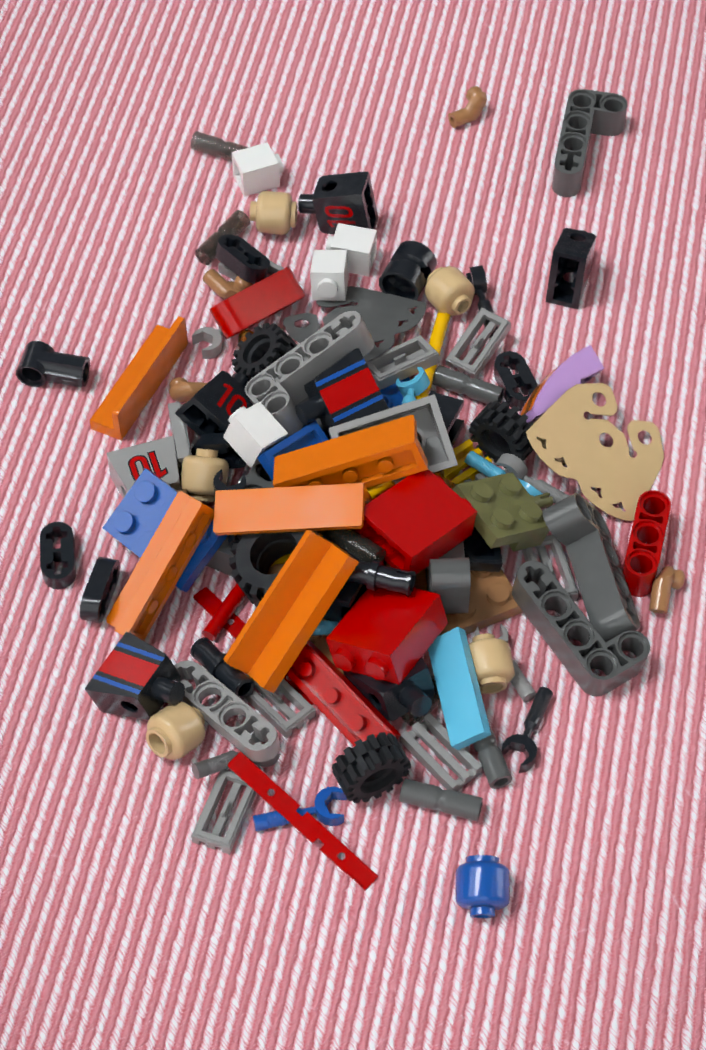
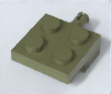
(506, 511)

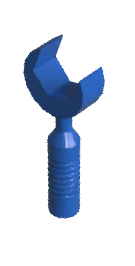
(323, 798)

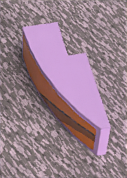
(575, 370)

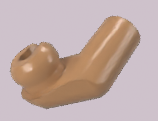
(477, 101)
(182, 390)
(661, 588)

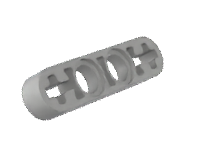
(225, 708)

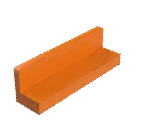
(140, 380)
(363, 456)
(290, 509)
(160, 566)
(291, 610)

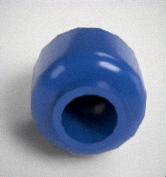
(482, 885)

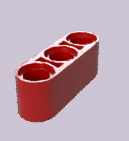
(257, 302)
(646, 542)

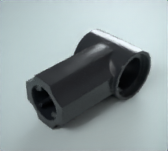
(43, 364)

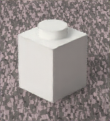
(256, 169)
(360, 247)
(329, 275)
(253, 432)

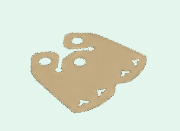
(589, 461)

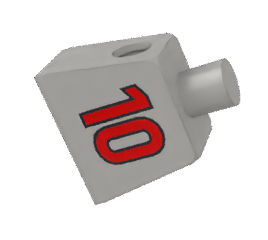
(157, 456)

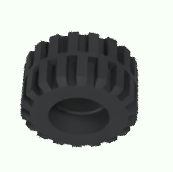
(255, 556)

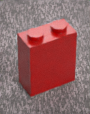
(418, 521)
(387, 633)

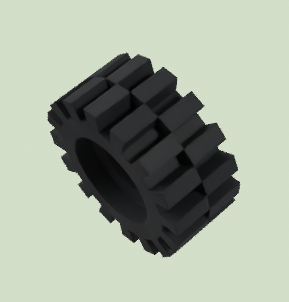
(261, 349)
(501, 431)
(371, 767)

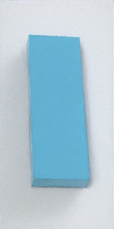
(458, 689)

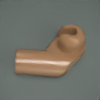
(222, 287)

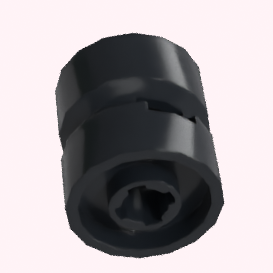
(408, 270)

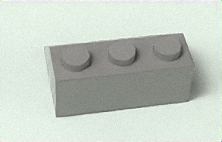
(430, 430)

